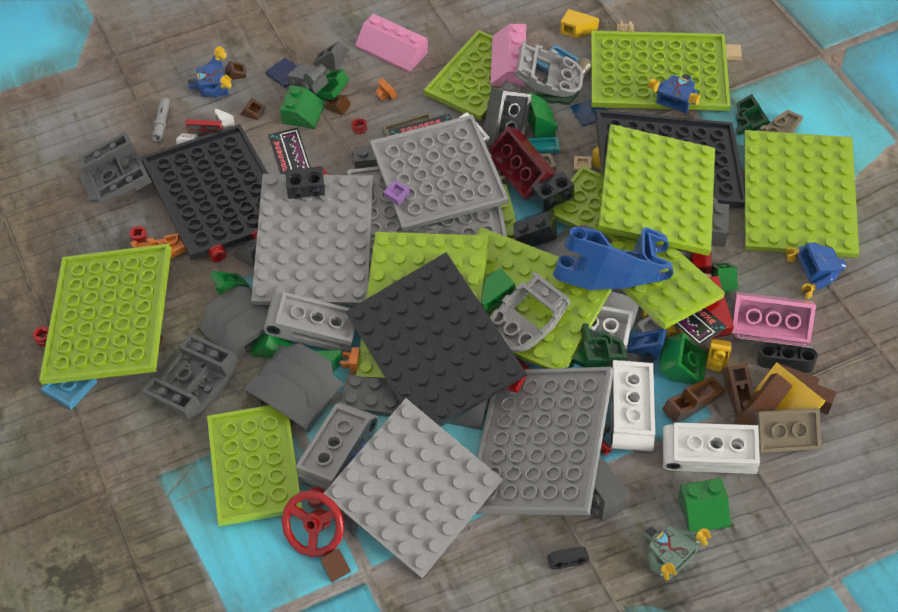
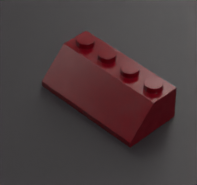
(519, 161)

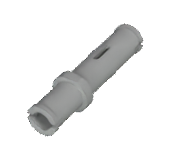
(159, 124)

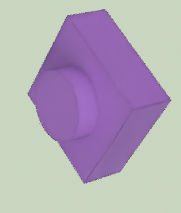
(396, 192)

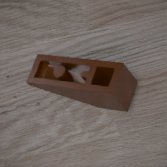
(738, 386)

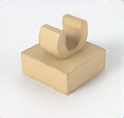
(625, 27)

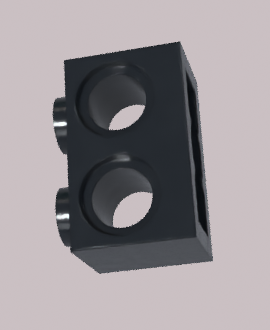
(300, 182)
(553, 191)

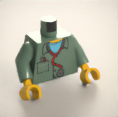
(672, 549)

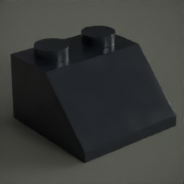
(536, 228)

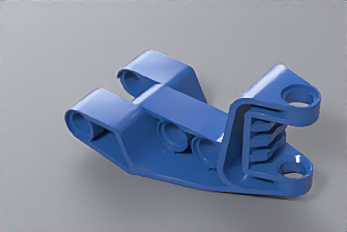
(612, 268)

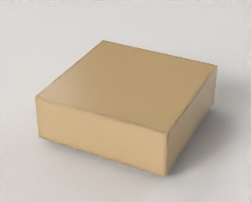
(733, 52)
(582, 161)

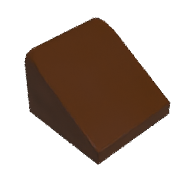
(235, 70)
(338, 105)
(253, 109)
(335, 565)

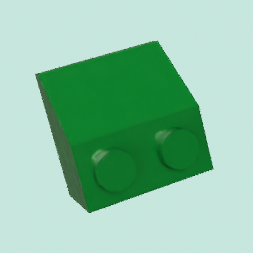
(301, 108)
(541, 118)
(683, 360)
(705, 505)

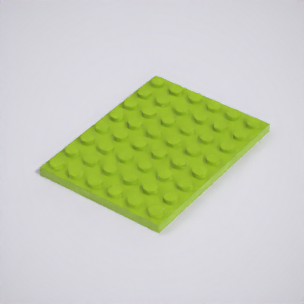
(628, 61)
(658, 186)
(799, 192)
(403, 253)
(519, 263)
(107, 315)

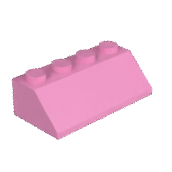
(392, 43)
(505, 54)
(773, 317)

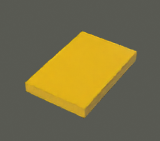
(798, 396)

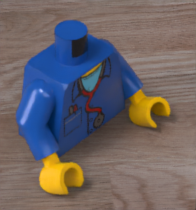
(211, 77)
(676, 92)
(818, 263)

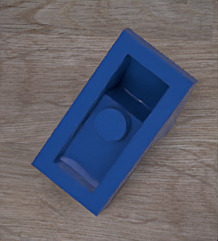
(647, 342)

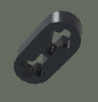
(568, 558)

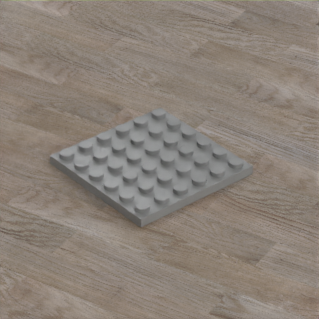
(444, 170)
(413, 488)

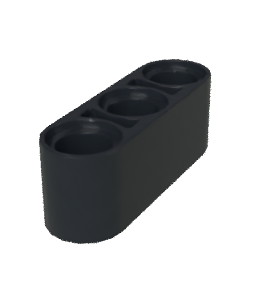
(792, 356)

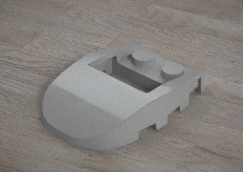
(563, 76)
(516, 329)

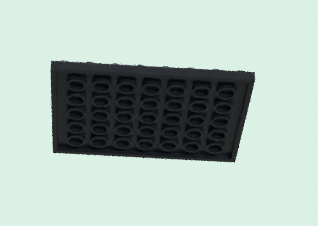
(717, 134)
(209, 188)
(436, 342)

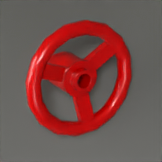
(313, 523)

